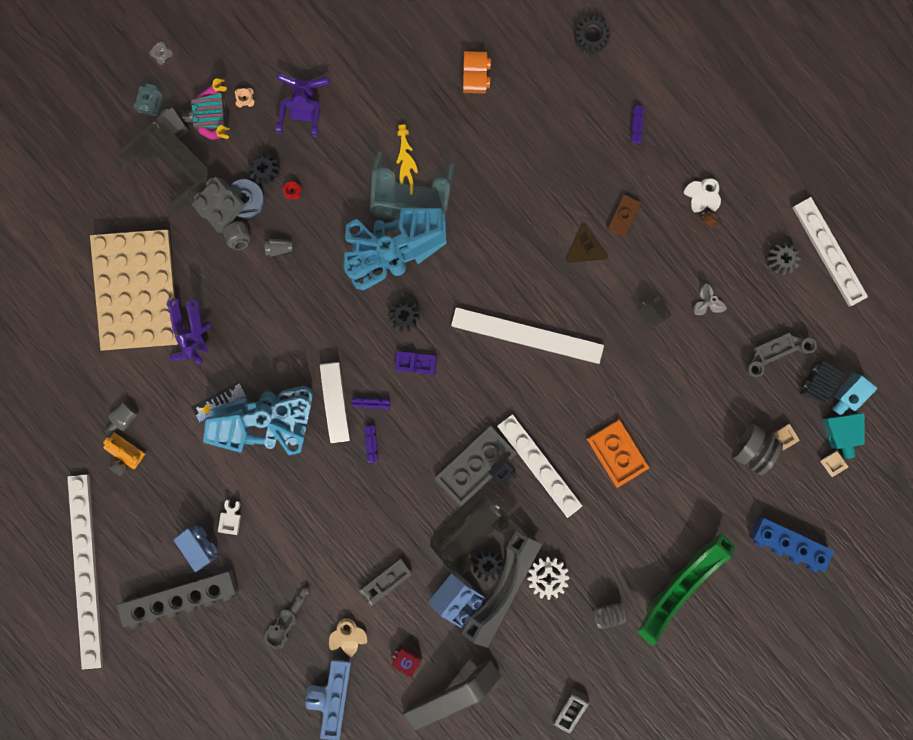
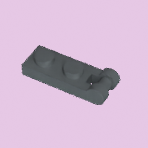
(386, 582)

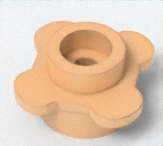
(240, 93)

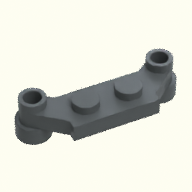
(776, 349)

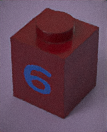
(405, 661)

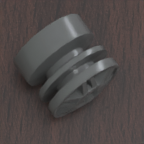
(759, 451)

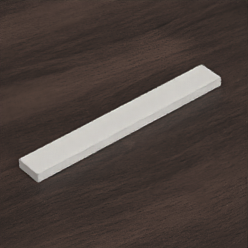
(527, 335)

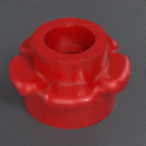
(287, 190)

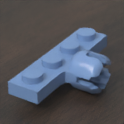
(330, 699)

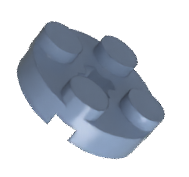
(256, 195)

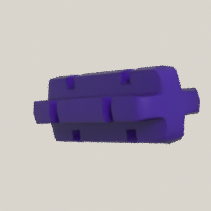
(637, 124)
(371, 403)
(371, 443)

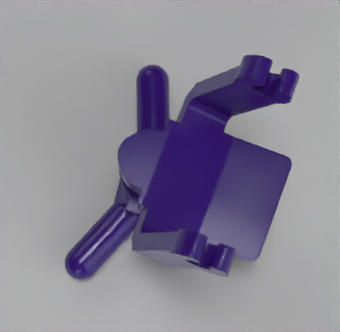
(302, 102)
(194, 342)

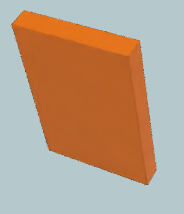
(617, 453)

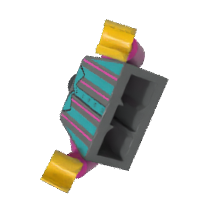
(209, 112)

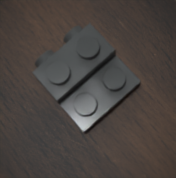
(218, 203)

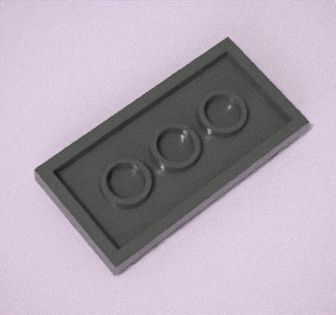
(471, 468)

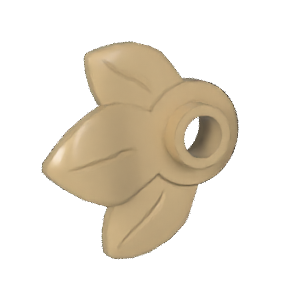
(347, 639)

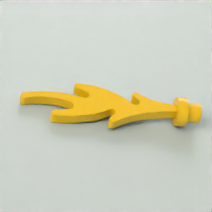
(408, 161)

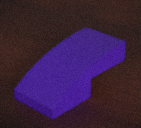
(416, 363)

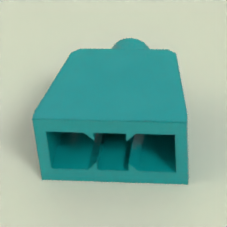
(845, 432)

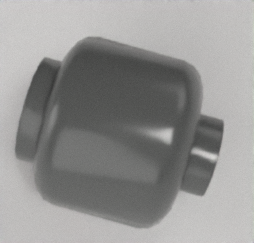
(237, 235)

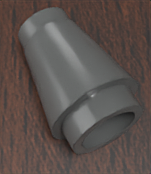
(277, 246)

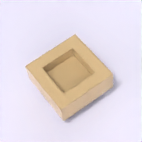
(786, 435)
(834, 463)

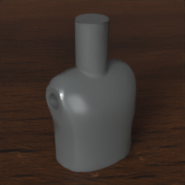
(121, 418)

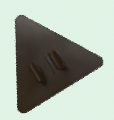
(586, 248)

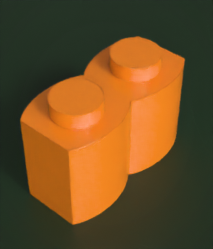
(475, 72)

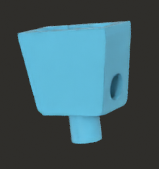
(858, 388)

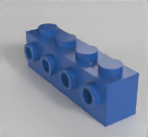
(790, 543)

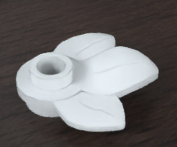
(701, 197)

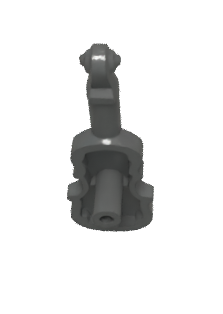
(277, 635)

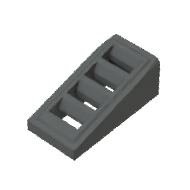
(577, 700)

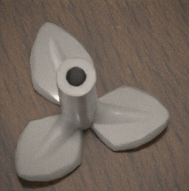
(713, 302)

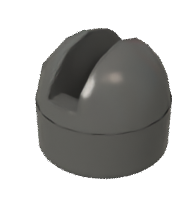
(117, 468)

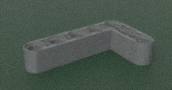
(454, 698)

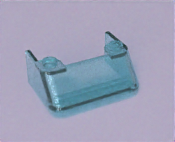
(390, 196)

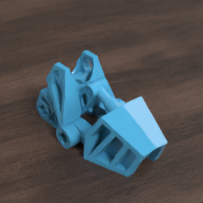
(421, 231)
(285, 420)

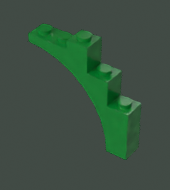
(682, 585)

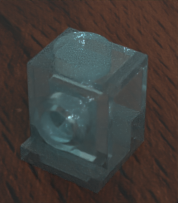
(151, 105)

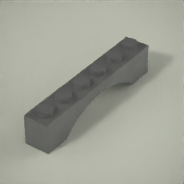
(485, 622)

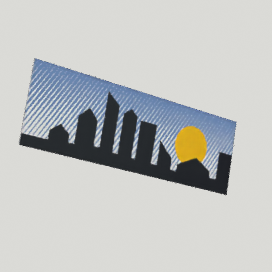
(226, 396)

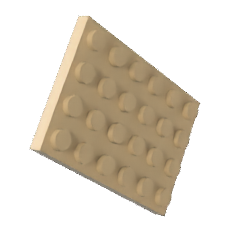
(133, 289)

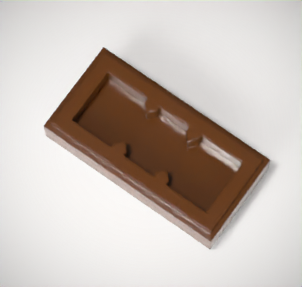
(624, 216)

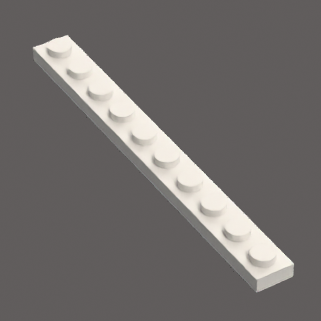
(85, 571)

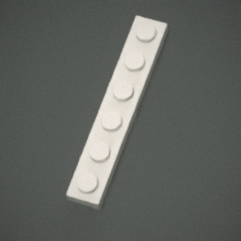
(830, 252)
(539, 466)

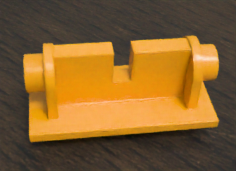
(123, 450)

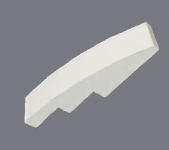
(334, 402)

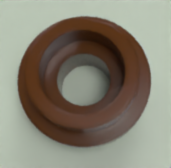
(709, 219)

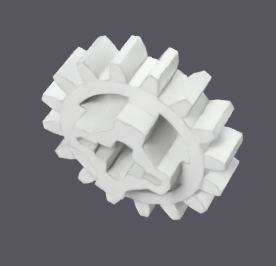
(557, 578)

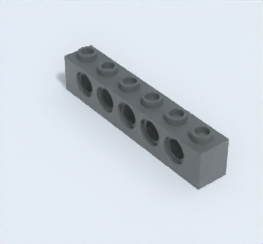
(129, 609)

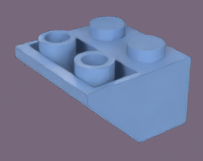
(196, 547)
(456, 601)

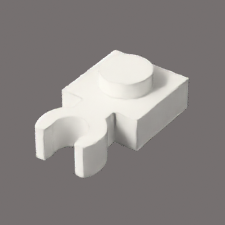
(230, 521)

